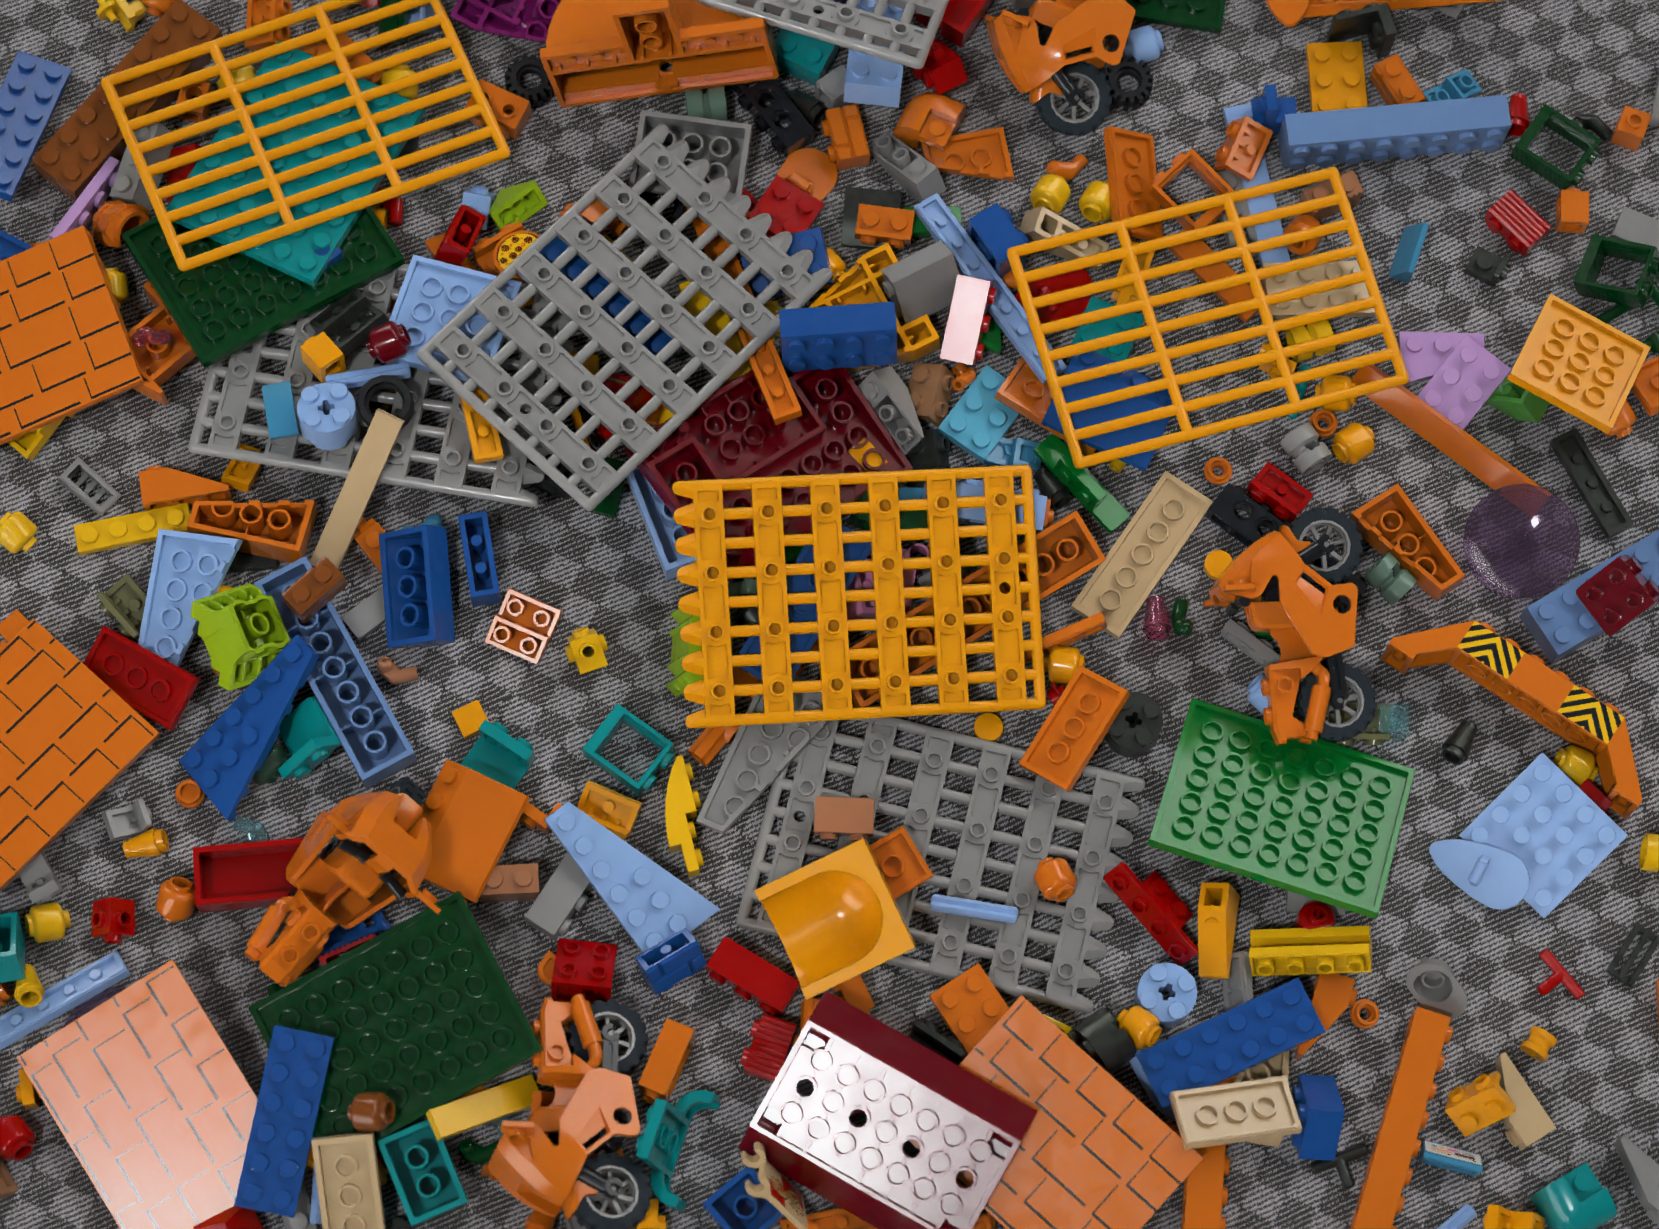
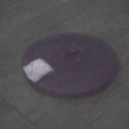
(1521, 541)

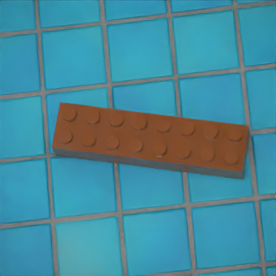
(92, 131)

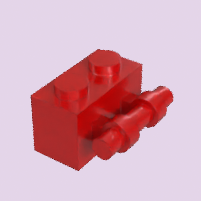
(941, 70)

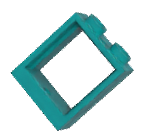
(607, 730)

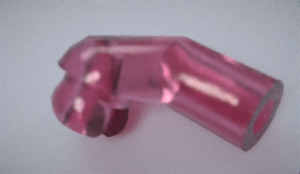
(150, 335)

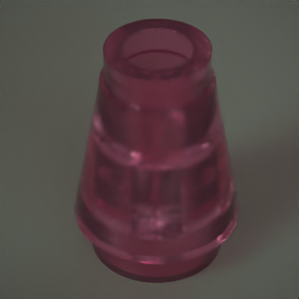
(1156, 619)

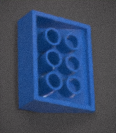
(1113, 410)

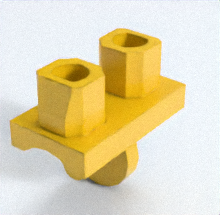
(122, 11)

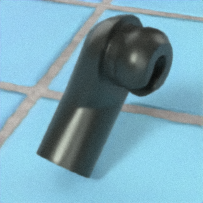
(1594, 123)

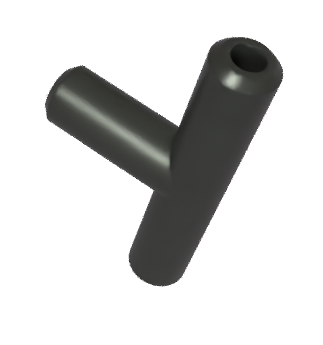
(1340, 1163)

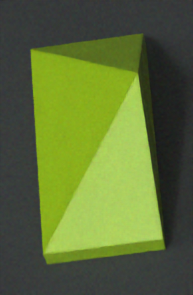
(517, 203)

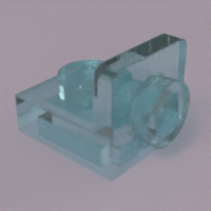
(1394, 721)

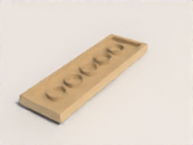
(1142, 554)

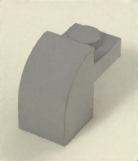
(40, 880)

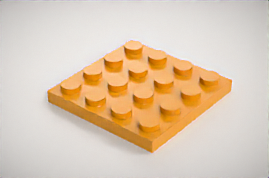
(1578, 363)

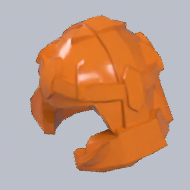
(115, 219)

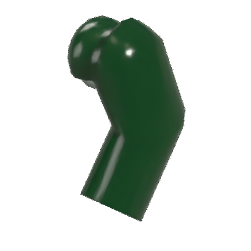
(1178, 616)
(476, 1153)

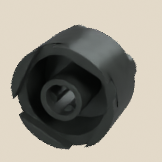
(1148, 722)
(1104, 1041)

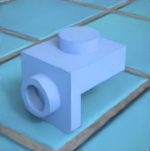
(479, 200)

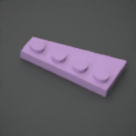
(90, 199)

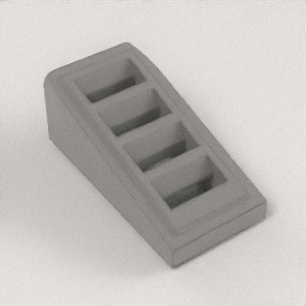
(72, 470)

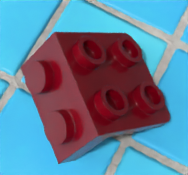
(1618, 594)

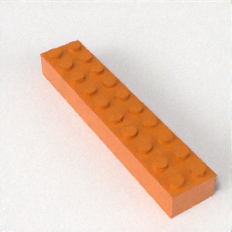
(1063, 554)

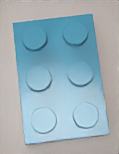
(978, 418)

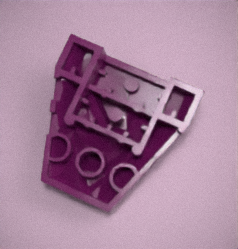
(507, 18)

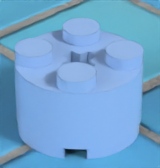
(327, 415)
(1181, 991)

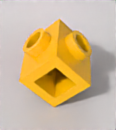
(591, 658)

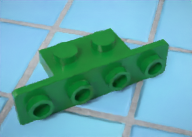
(1081, 484)

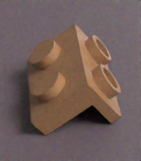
(931, 391)

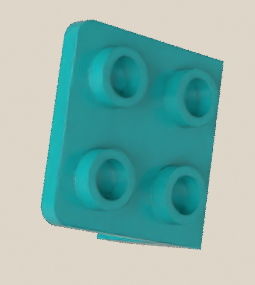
(308, 739)
(500, 755)

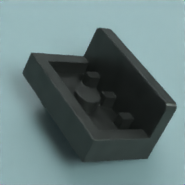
(929, 454)

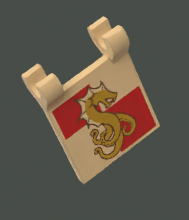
(775, 1187)

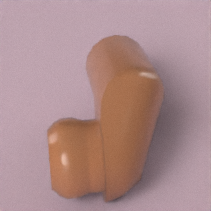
(393, 673)

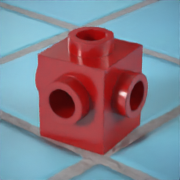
(113, 919)

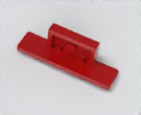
(1156, 909)

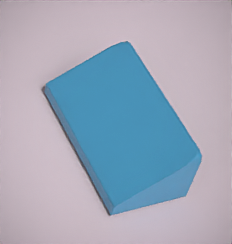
(1408, 252)

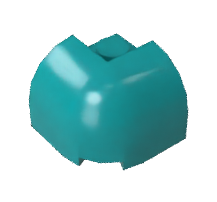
(1575, 1201)

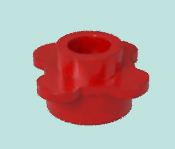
(1055, 692)

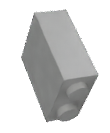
(921, 282)

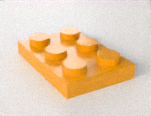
(1336, 76)

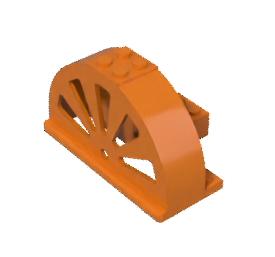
(596, 38)

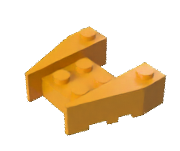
(863, 286)

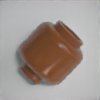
(371, 1111)

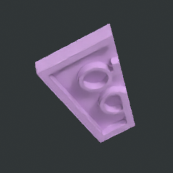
(1427, 351)

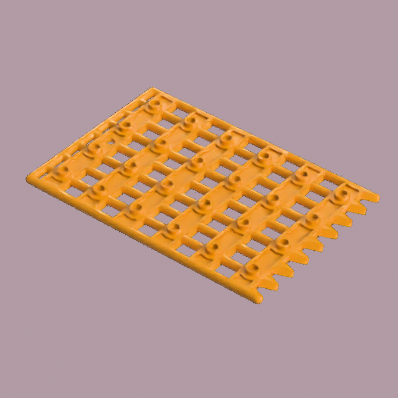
(888, 593)

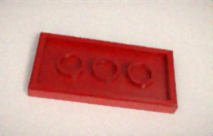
(141, 677)

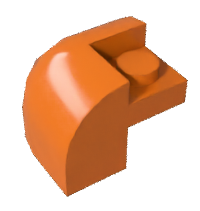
(930, 120)

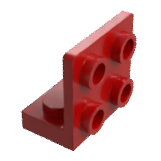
(584, 970)

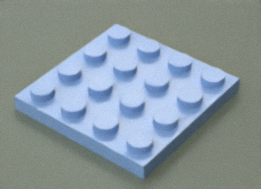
(433, 296)
(1550, 829)

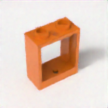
(1205, 172)
(666, 1061)

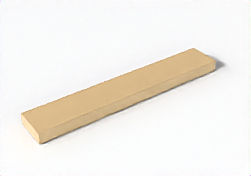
(358, 488)

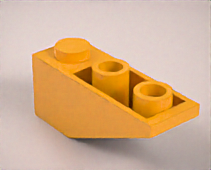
(1216, 929)

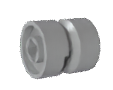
(1306, 449)

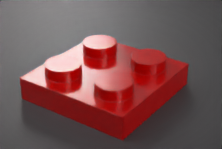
(788, 206)

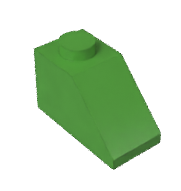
(1518, 402)

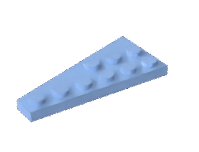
(182, 571)
(635, 889)

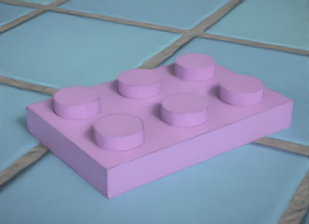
(1464, 382)

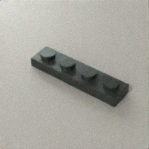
(1591, 483)

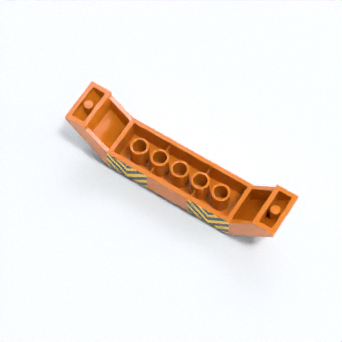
(1536, 692)

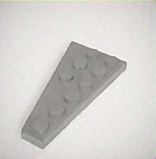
(756, 760)

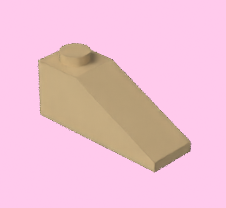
(1043, 223)
(1530, 1119)

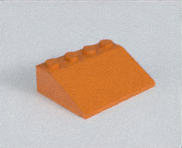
(469, 828)

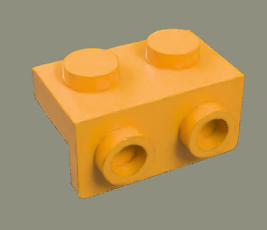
(610, 808)
(1479, 1104)

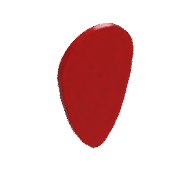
(1056, 284)

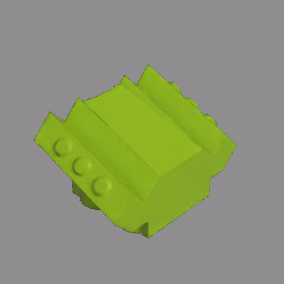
(240, 633)
(678, 652)

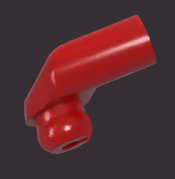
(395, 209)

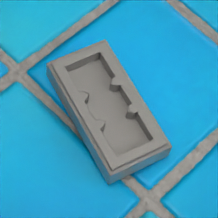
(1239, 986)

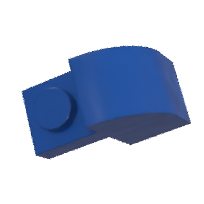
(1270, 110)

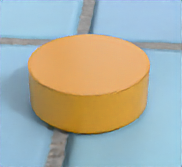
(1216, 563)
(988, 727)

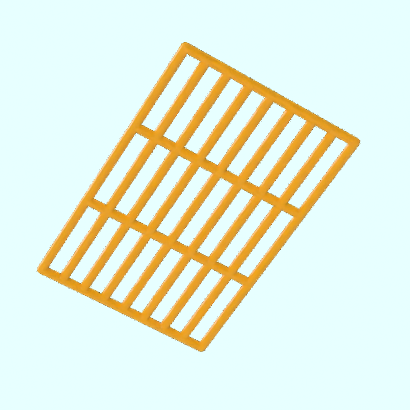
(252, 136)
(1154, 329)

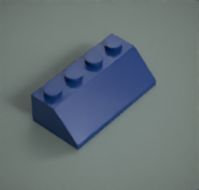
(417, 587)

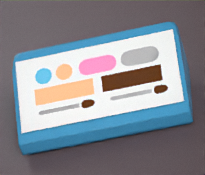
(1451, 1158)

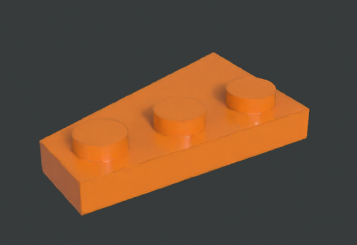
(974, 155)

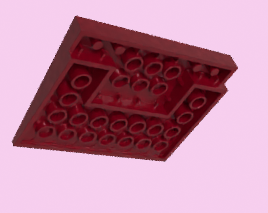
(738, 439)

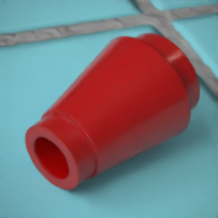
(1518, 114)

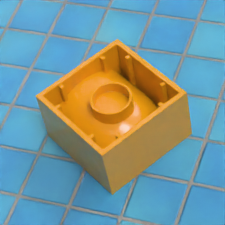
(836, 918)

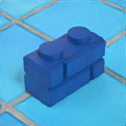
(670, 961)

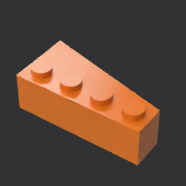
(1396, 526)
(266, 529)

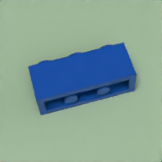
(479, 559)

